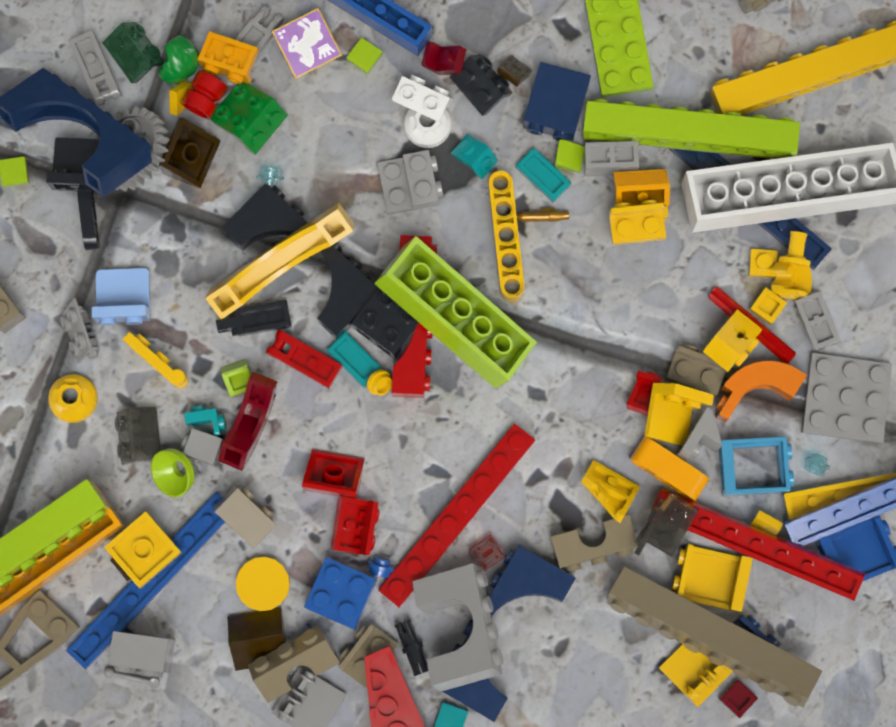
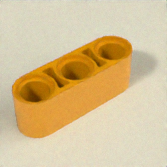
(669, 469)

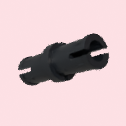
(412, 647)

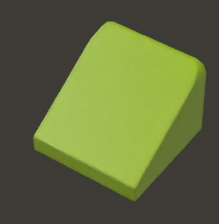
(569, 156)
(236, 377)

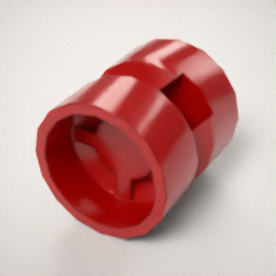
(201, 98)

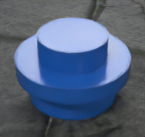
(380, 567)

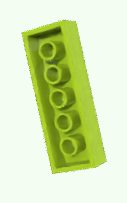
(455, 312)

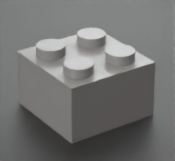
(141, 652)

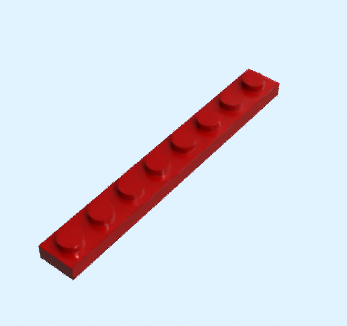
(457, 515)
(773, 550)

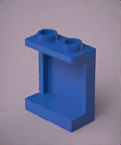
(862, 547)

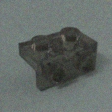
(137, 434)

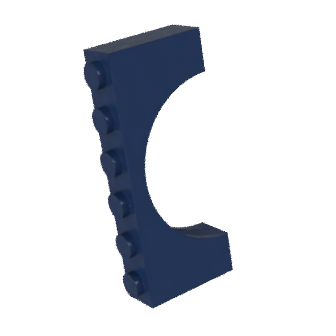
(48, 98)
(523, 577)

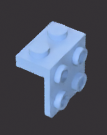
(122, 296)

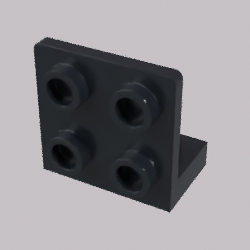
(68, 162)
(384, 323)

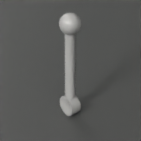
(153, 682)

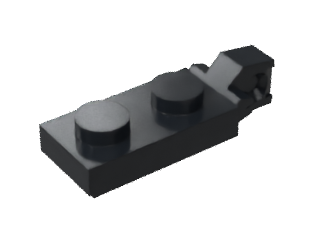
(256, 319)

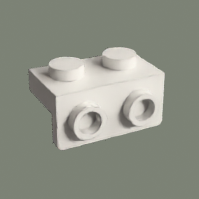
(422, 99)

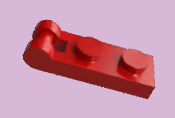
(304, 359)

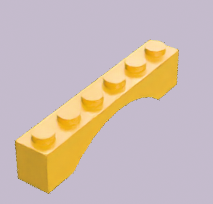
(268, 266)

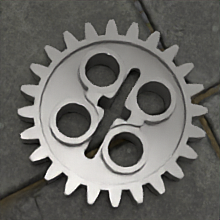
(146, 125)

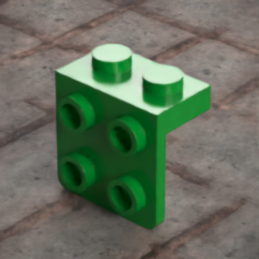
(249, 116)

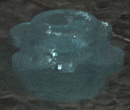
(270, 175)

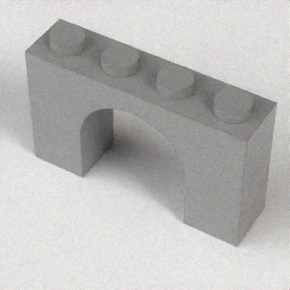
(479, 655)

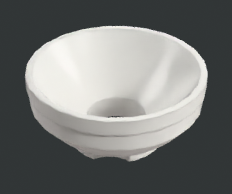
(426, 136)

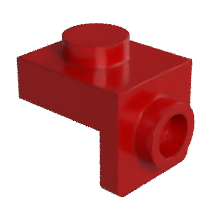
(641, 394)

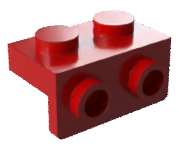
(354, 526)

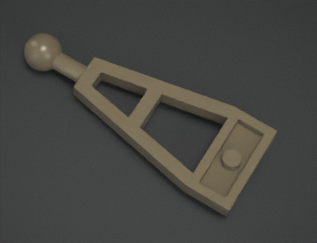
(46, 617)

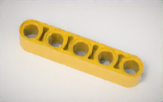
(509, 224)

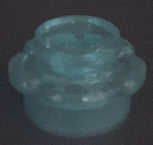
(816, 464)

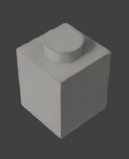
(202, 447)

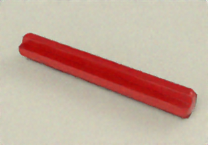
(765, 337)

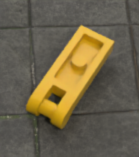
(157, 361)

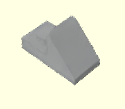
(703, 433)

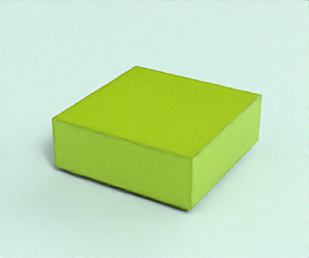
(364, 55)
(14, 172)

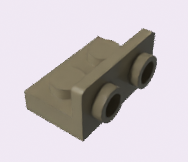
(695, 370)
(369, 640)

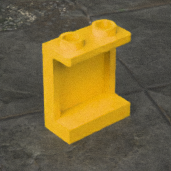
(712, 578)

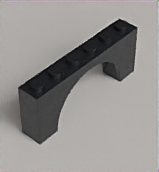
(269, 216)

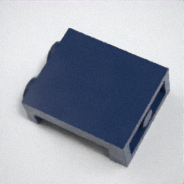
(556, 102)

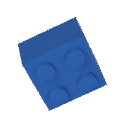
(340, 593)

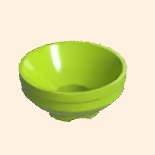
(166, 474)

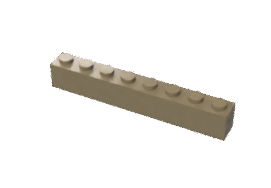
(713, 637)

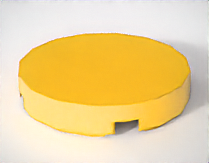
(262, 584)

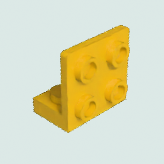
(672, 411)

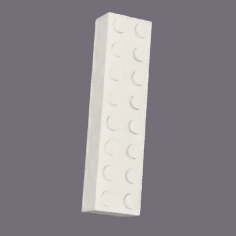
(790, 187)

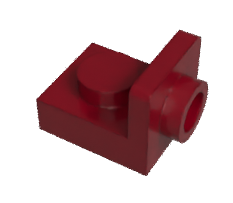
(443, 60)

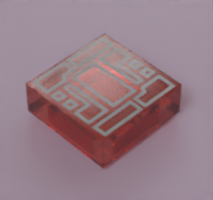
(487, 553)

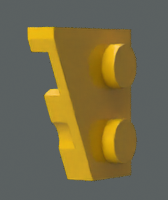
(610, 489)

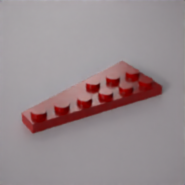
(388, 692)

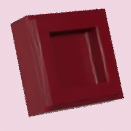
(738, 698)

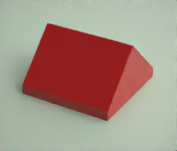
(333, 474)

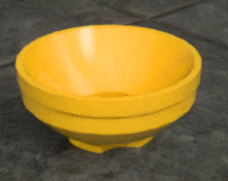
(84, 404)

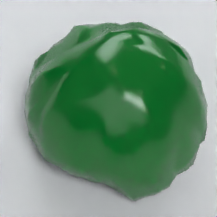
(180, 61)

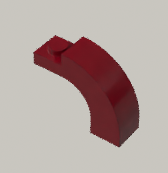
(250, 421)

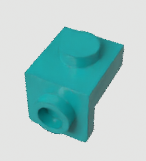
(475, 156)
(201, 416)

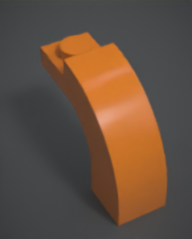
(760, 375)

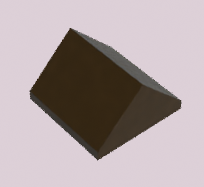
(189, 153)
(254, 636)

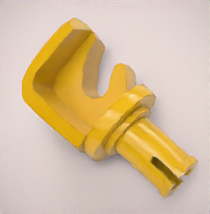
(793, 270)

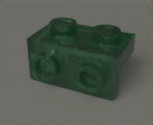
(133, 51)

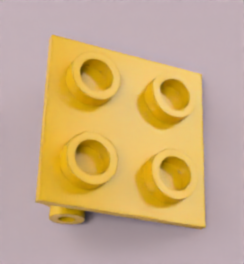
(694, 674)

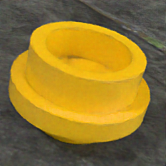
(379, 382)

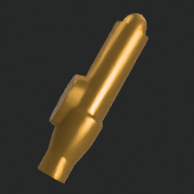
(543, 215)

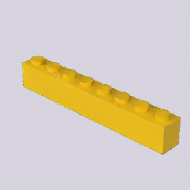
(806, 73)

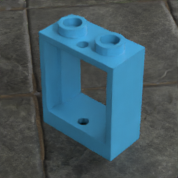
(727, 471)

